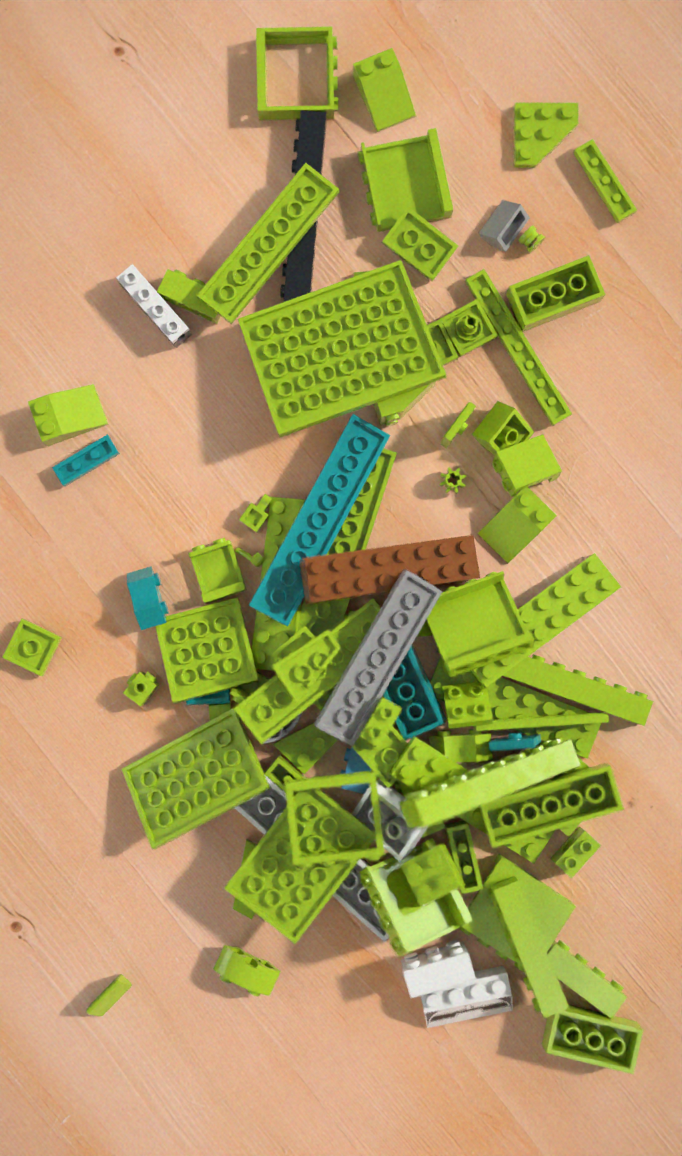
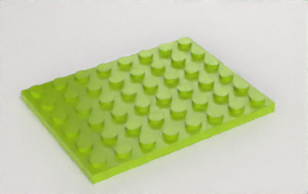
(341, 348)

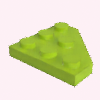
(540, 130)

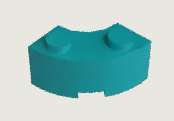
(146, 598)

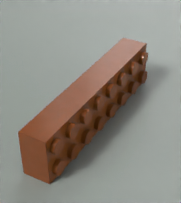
(378, 569)

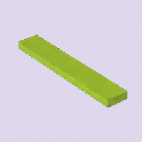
(542, 721)

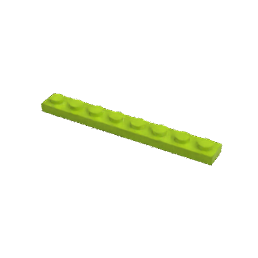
(518, 348)

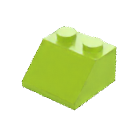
(502, 428)

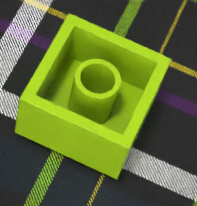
(432, 875)

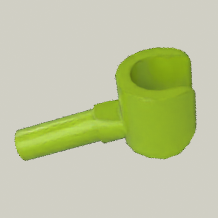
(256, 560)

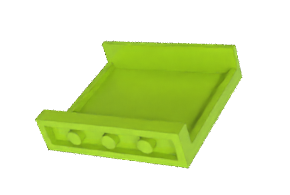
(406, 176)
(477, 624)
(546, 905)
(399, 910)

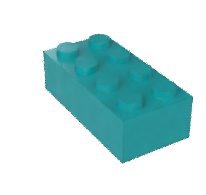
(414, 694)

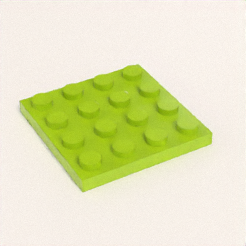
(206, 650)

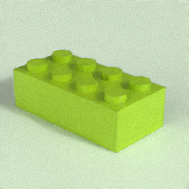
(555, 293)
(593, 1038)

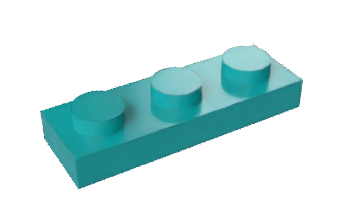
(86, 460)

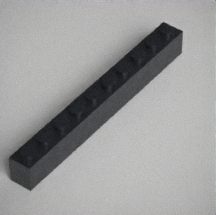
(311, 151)

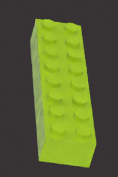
(488, 783)

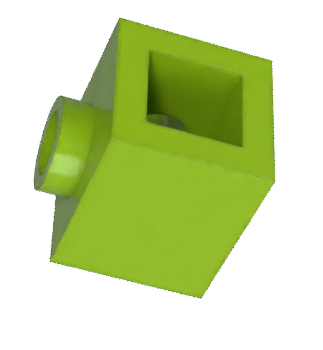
(141, 687)

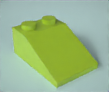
(383, 89)
(394, 408)
(67, 414)
(516, 524)

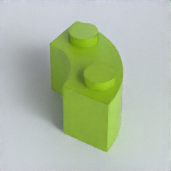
(463, 747)
(246, 971)

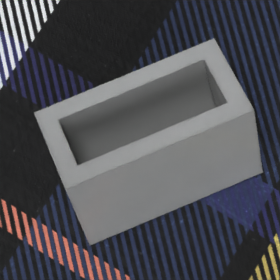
(504, 225)

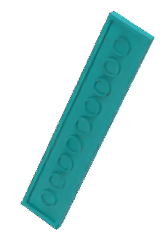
(320, 517)

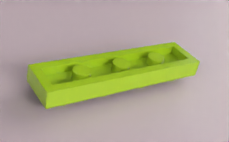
(604, 181)

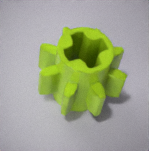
(455, 474)

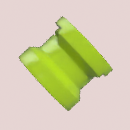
(530, 237)

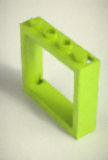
(294, 35)
(348, 856)

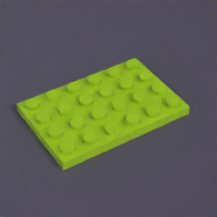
(195, 779)
(293, 895)

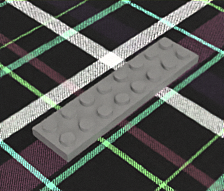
(378, 657)

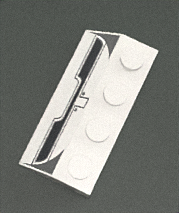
(469, 1000)

